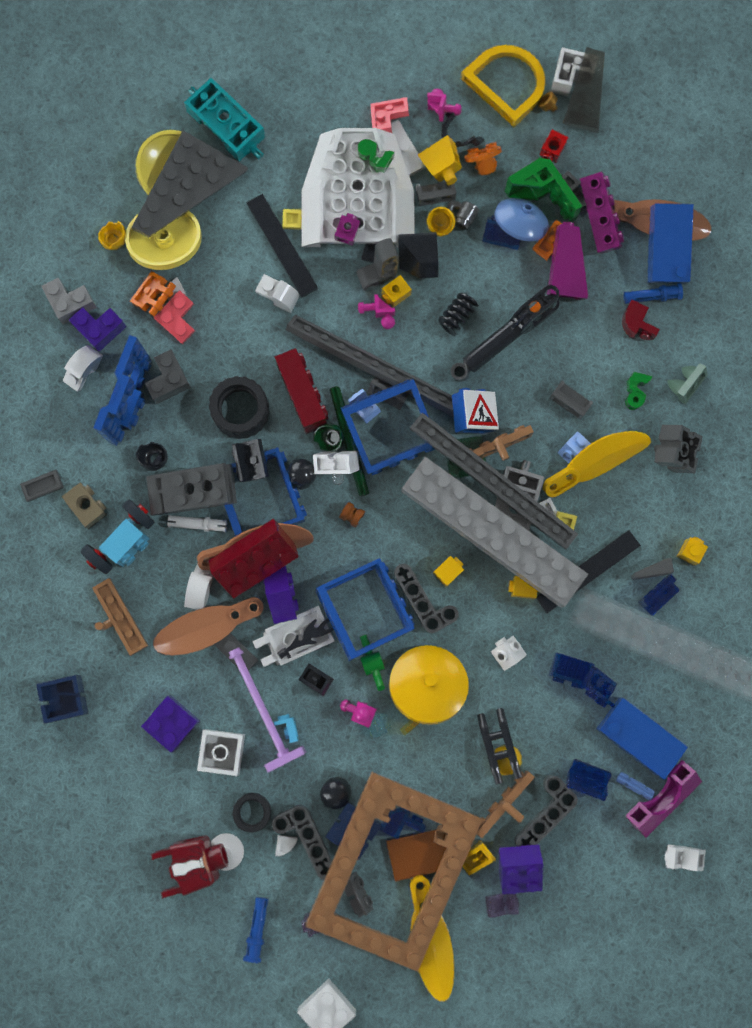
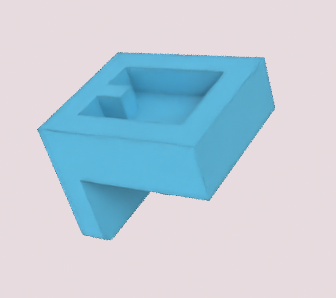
(291, 729)

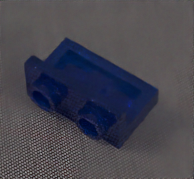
(495, 235)

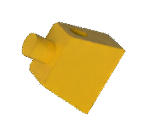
(442, 160)

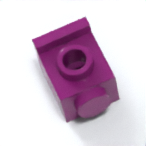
(347, 236)

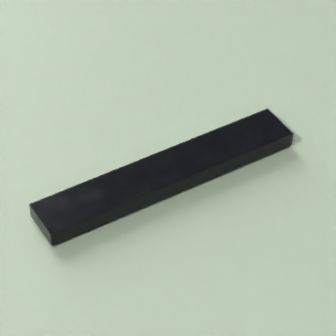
(282, 245)
(599, 563)

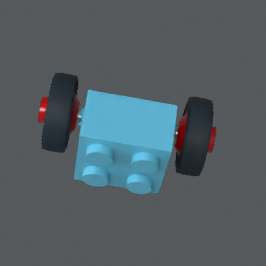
(123, 542)

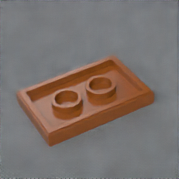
(415, 855)

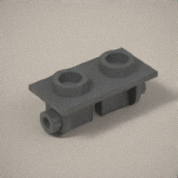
(378, 385)
(362, 903)

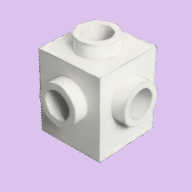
(508, 652)

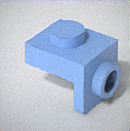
(368, 413)
(573, 447)

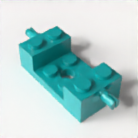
(238, 132)

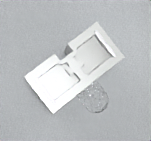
(336, 464)

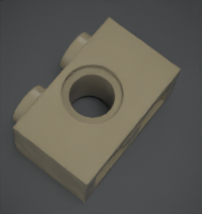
(75, 499)

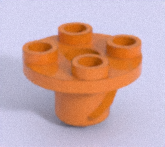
(484, 158)

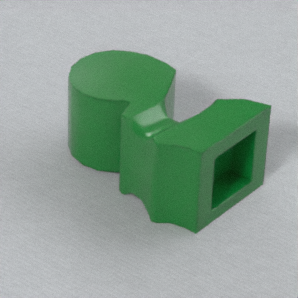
(367, 151)
(636, 397)

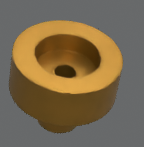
(548, 102)

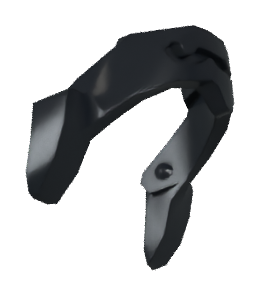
(476, 141)

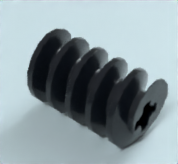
(456, 312)

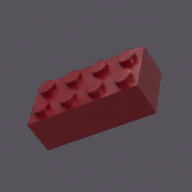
(300, 389)
(253, 558)

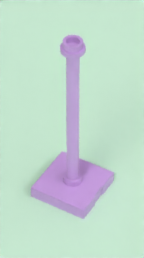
(283, 754)

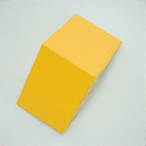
(477, 858)

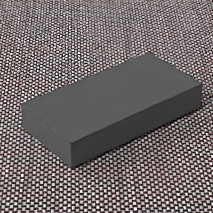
(41, 485)

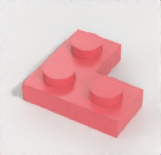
(385, 111)
(172, 315)

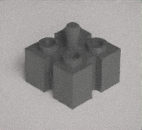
(678, 448)

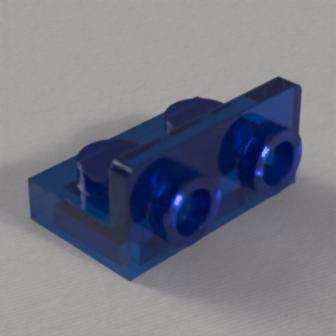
(659, 595)
(598, 687)
(588, 779)

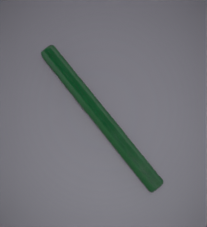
(359, 476)

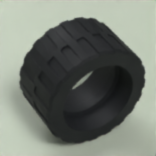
(228, 387)

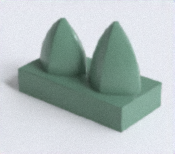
(687, 388)

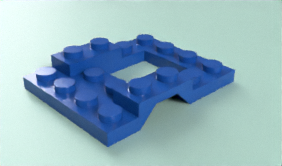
(126, 397)

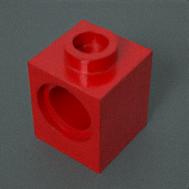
(554, 139)

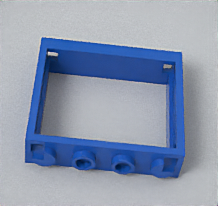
(374, 399)
(293, 493)
(390, 588)

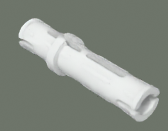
(197, 523)

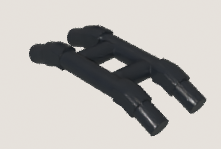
(509, 752)

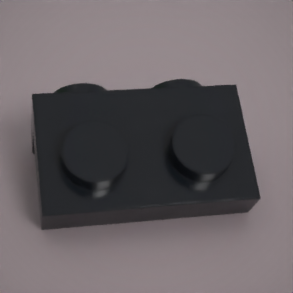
(250, 460)

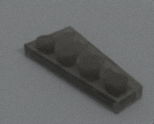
(585, 99)

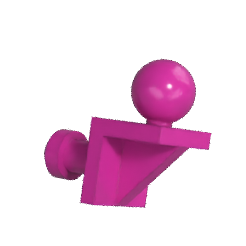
(438, 102)
(381, 310)
(362, 712)

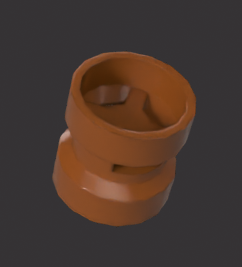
(351, 514)

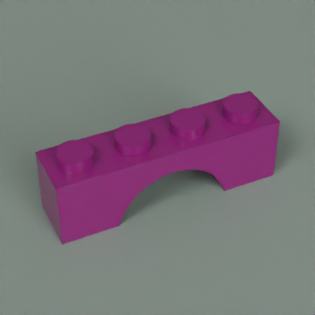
(679, 785)

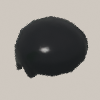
(145, 453)
(301, 473)
(335, 793)

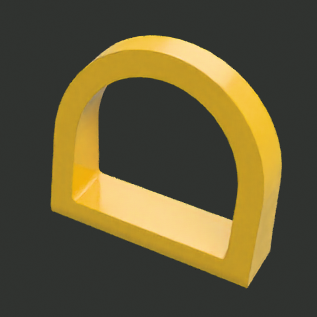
(512, 116)

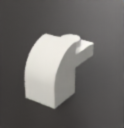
(279, 292)
(80, 366)
(198, 588)
(684, 857)

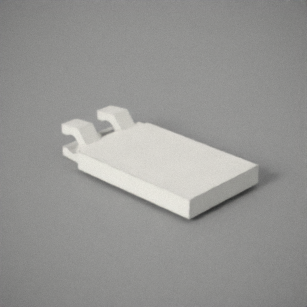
(284, 633)

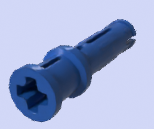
(662, 293)
(255, 939)

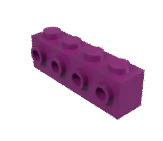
(601, 212)

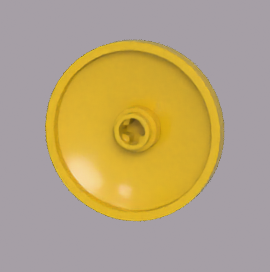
(428, 684)

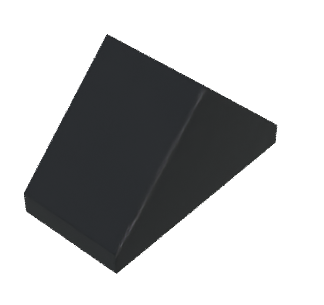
(316, 679)

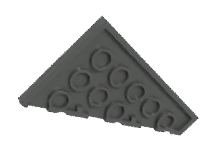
(186, 180)

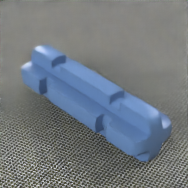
(635, 786)

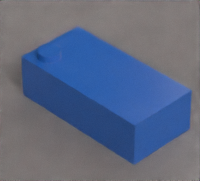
(670, 243)
(642, 738)

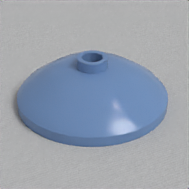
(521, 219)

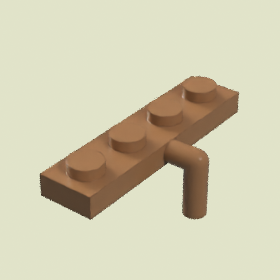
(504, 441)
(119, 617)
(509, 796)

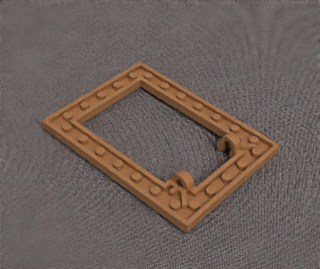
(376, 802)

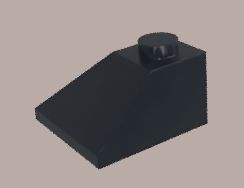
(419, 254)

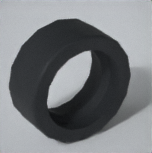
(237, 808)

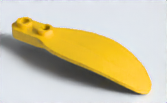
(596, 460)
(438, 962)

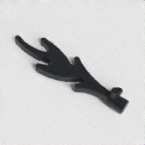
(310, 632)

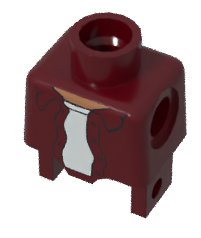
(193, 864)

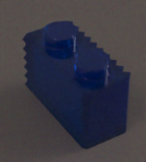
(569, 669)

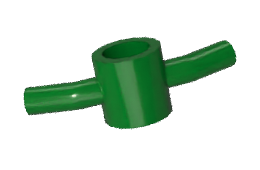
(372, 664)

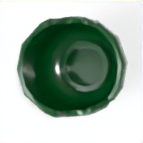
(326, 432)

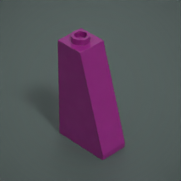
(567, 263)

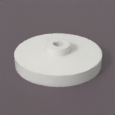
(233, 847)

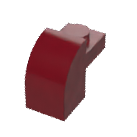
(633, 322)

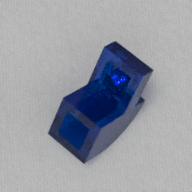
(398, 819)

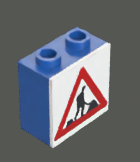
(475, 411)

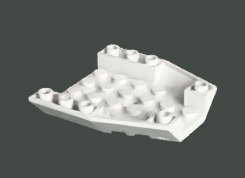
(382, 204)

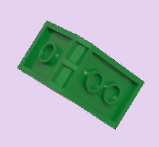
(539, 180)

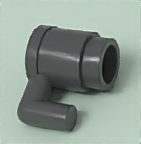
(466, 213)

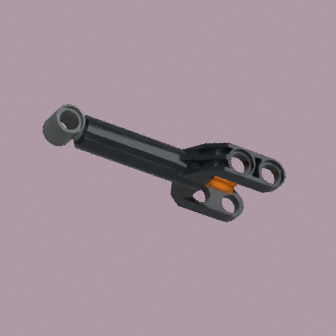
(519, 324)

